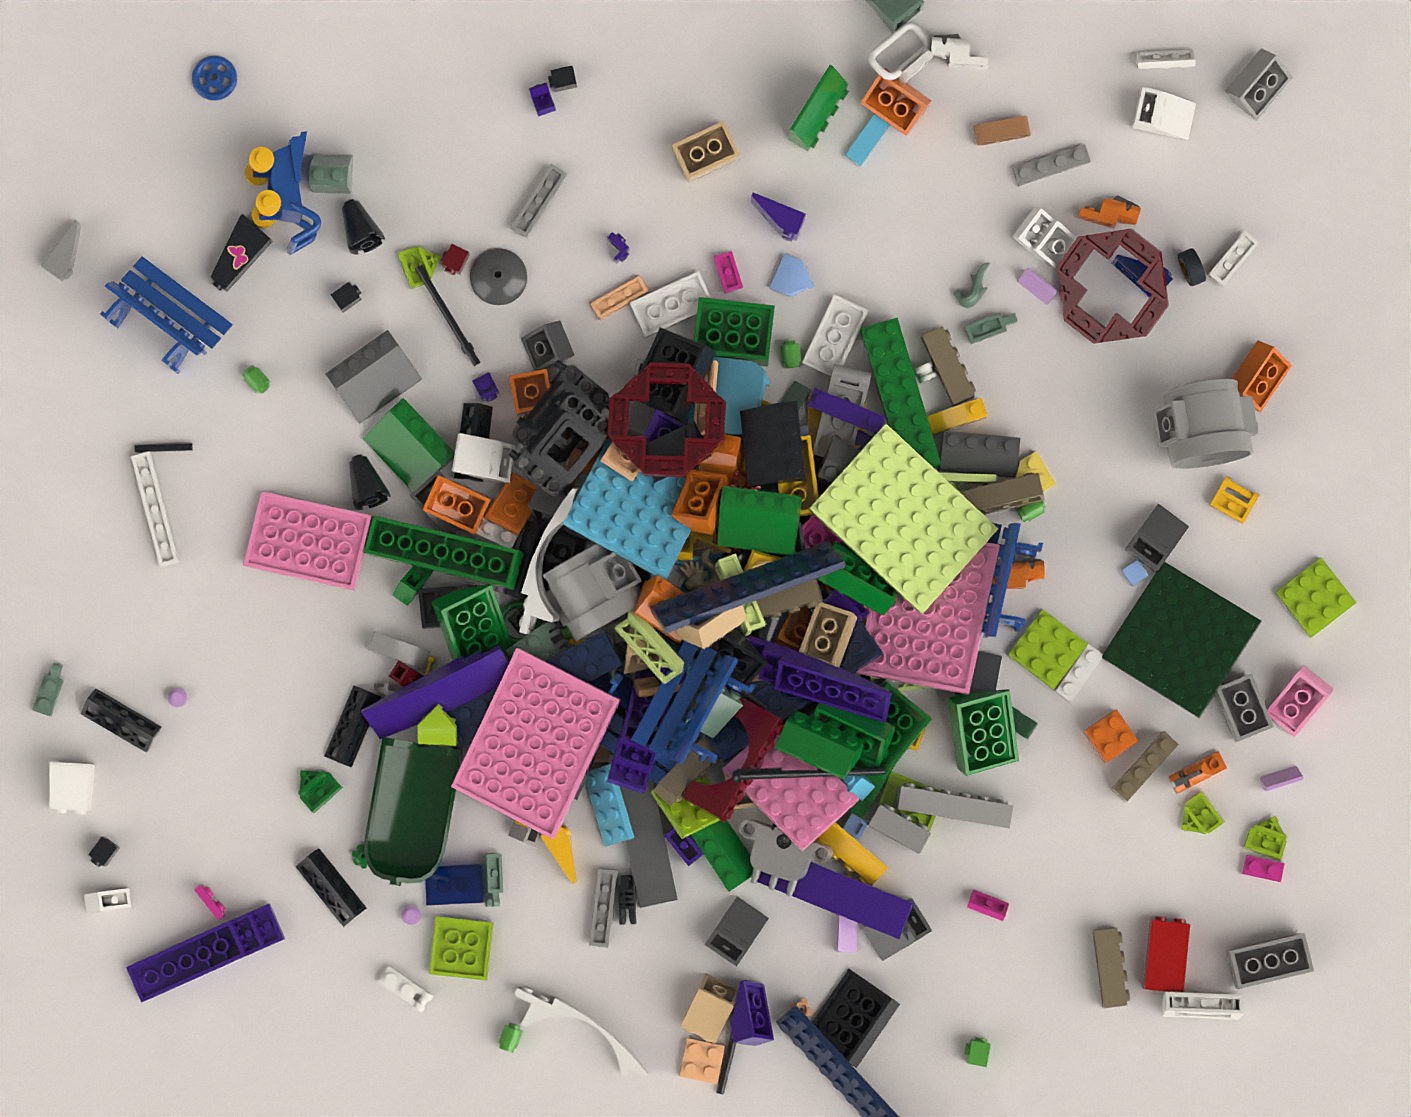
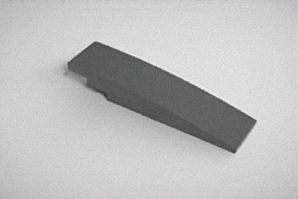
(648, 848)

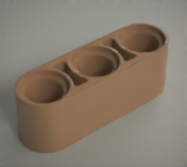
(1001, 130)

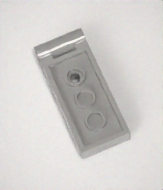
(848, 385)

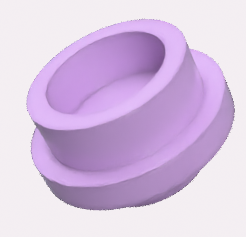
(177, 697)
(411, 914)

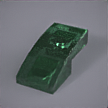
(1023, 725)

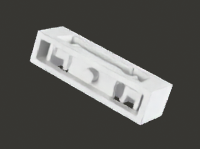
(1202, 1005)

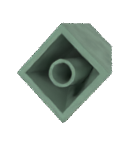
(896, 12)
(331, 174)
(723, 710)

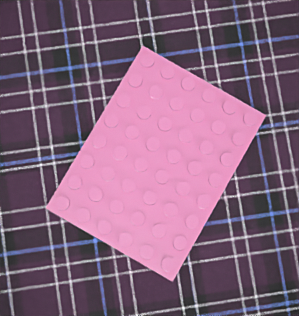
(944, 641)
(535, 743)

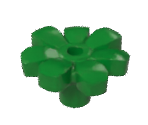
(359, 859)

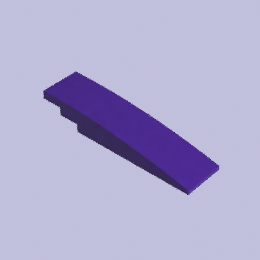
(821, 681)
(448, 686)
(632, 761)
(848, 899)
(205, 952)

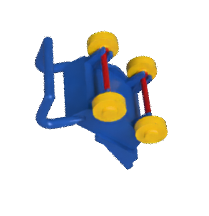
(282, 196)

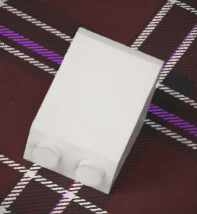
(71, 787)

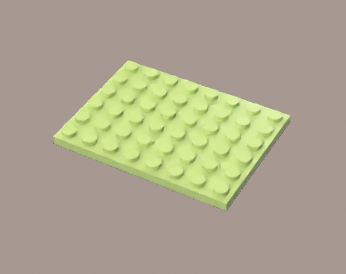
(903, 518)

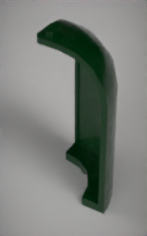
(410, 810)

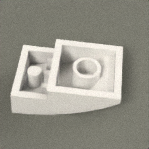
(1044, 237)

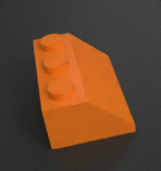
(896, 103)
(1261, 374)
(700, 501)
(653, 592)

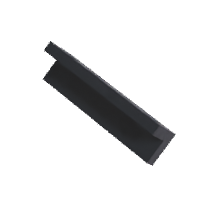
(480, 427)
(122, 717)
(355, 728)
(332, 885)

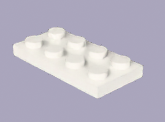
(669, 304)
(835, 335)

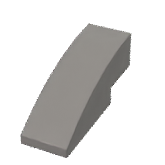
(399, 650)

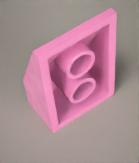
(1299, 700)

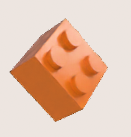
(528, 389)
(1110, 736)

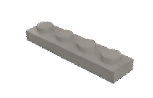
(1051, 165)
(538, 201)
(603, 908)

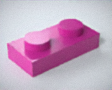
(728, 272)
(1263, 868)
(206, 894)
(988, 905)

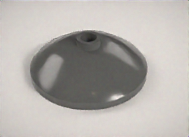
(503, 289)

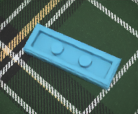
(867, 140)

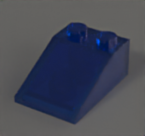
(1134, 269)
(455, 885)

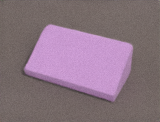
(1037, 286)
(1281, 778)
(847, 935)

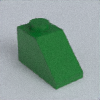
(411, 583)

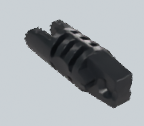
(626, 899)

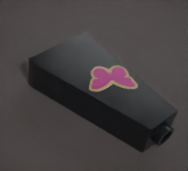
(241, 251)

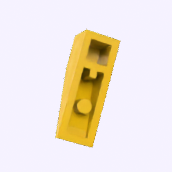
(957, 416)
(562, 851)

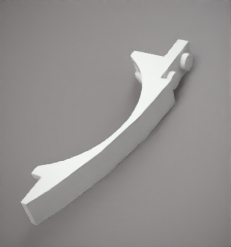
(537, 603)
(541, 1008)

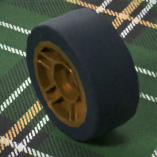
(1191, 267)

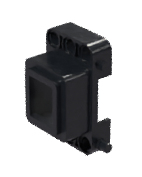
(543, 409)
(536, 449)

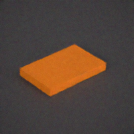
(511, 505)

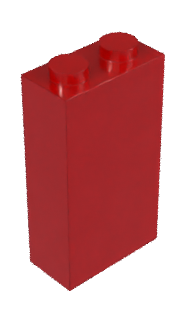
(1166, 955)

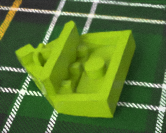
(415, 257)
(437, 728)
(1200, 815)
(1267, 839)

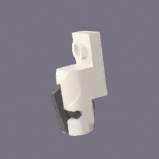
(957, 51)

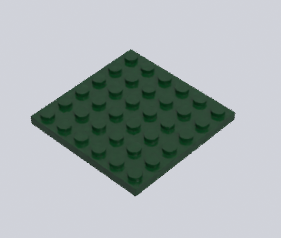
(1181, 639)

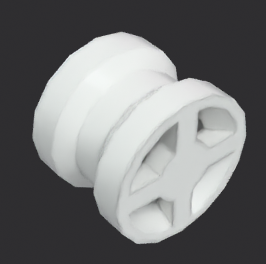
(925, 372)

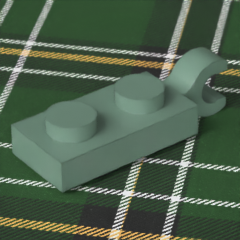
(988, 327)
(49, 691)
(492, 878)

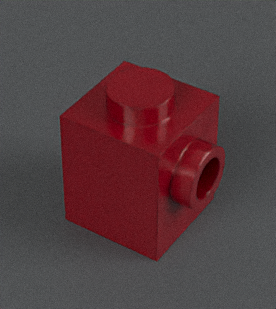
(454, 259)
(404, 674)

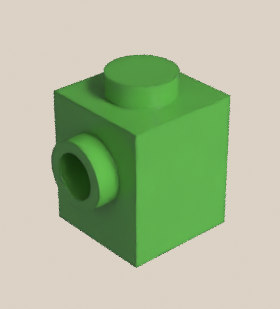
(977, 1052)

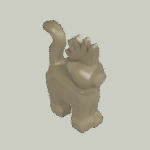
(695, 575)

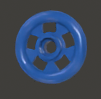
(223, 91)

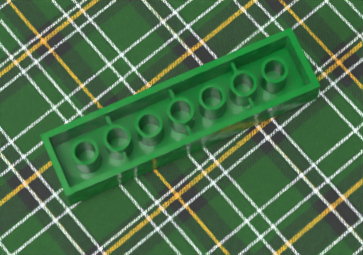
(899, 387)
(443, 552)

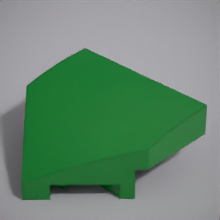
(317, 788)

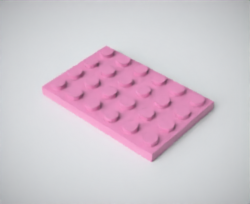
(308, 540)
(796, 805)

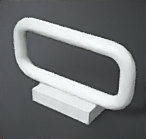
(911, 65)

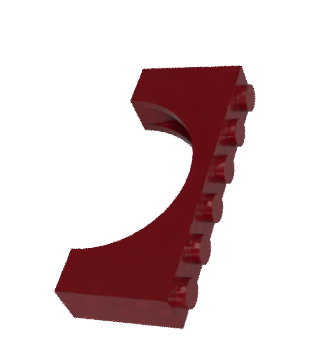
(722, 798)

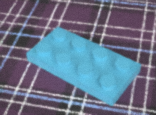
(608, 807)

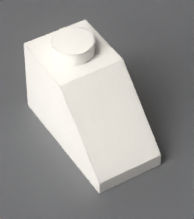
(107, 900)

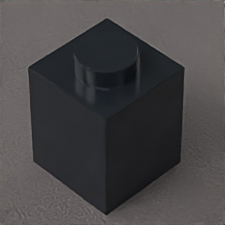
(562, 79)
(346, 296)
(103, 852)

